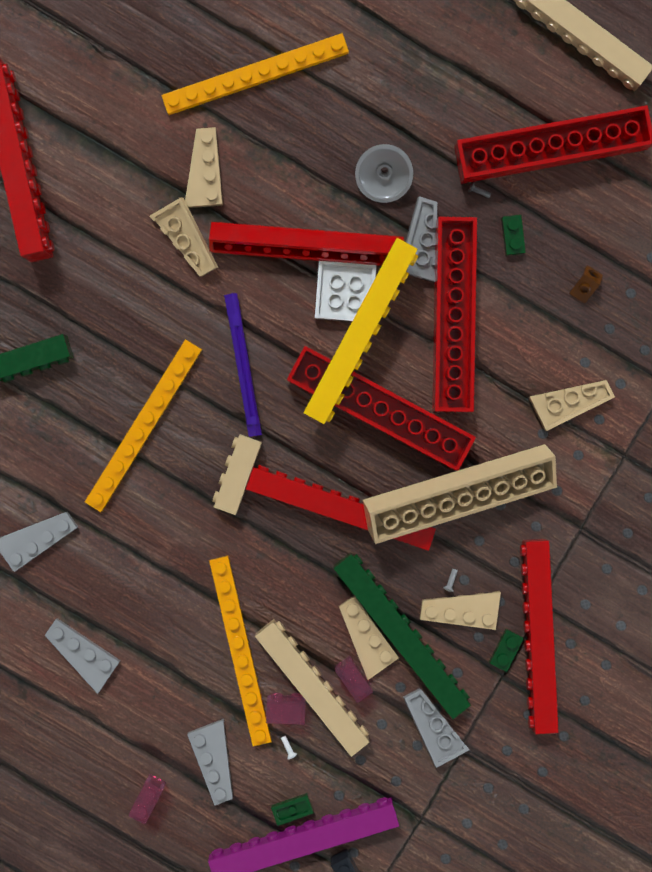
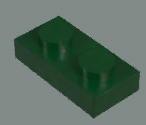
(513, 235)
(506, 650)
(292, 809)

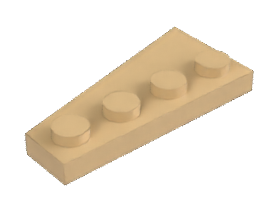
(562, 405)
(465, 610)

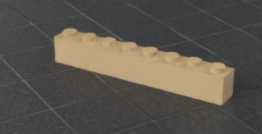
(590, 40)
(312, 687)

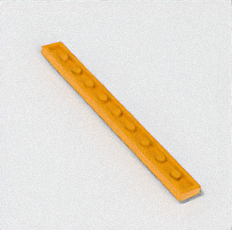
(255, 74)
(143, 425)
(240, 650)

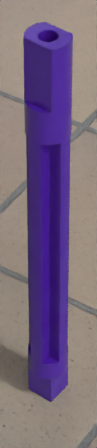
(243, 366)

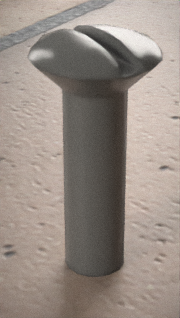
(472, 187)

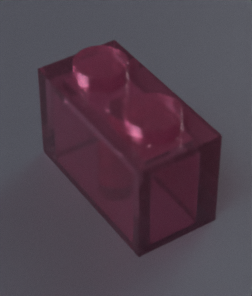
(353, 679)
(285, 709)
(147, 799)

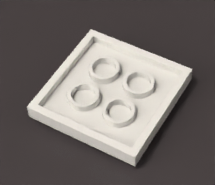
(342, 289)

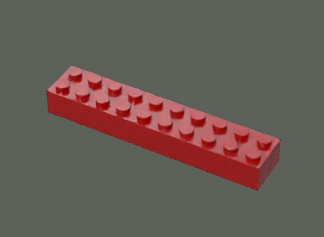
(553, 144)
(20, 174)
(454, 314)
(388, 412)

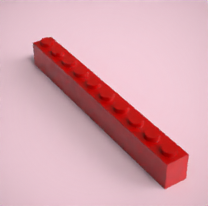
(300, 243)
(323, 502)
(540, 636)

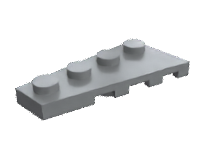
(422, 236)
(31, 541)
(84, 655)
(438, 736)
(212, 756)

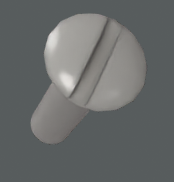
(451, 580)

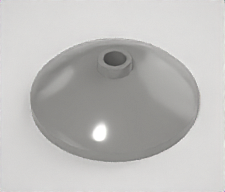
(379, 185)

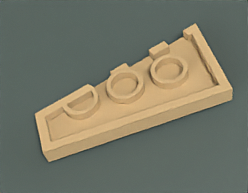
(204, 174)
(182, 229)
(368, 640)

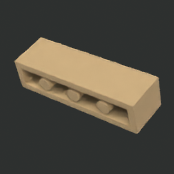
(237, 474)

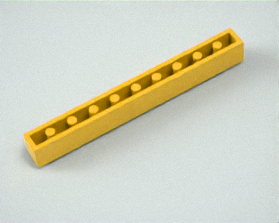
(360, 331)

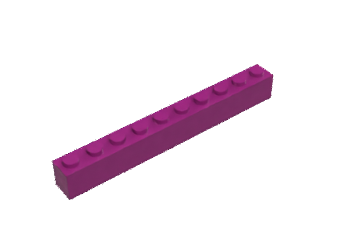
(306, 839)

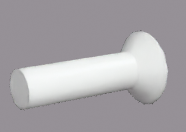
(291, 754)

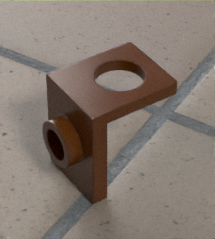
(586, 284)

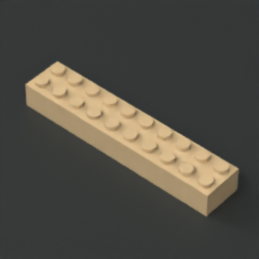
(460, 493)

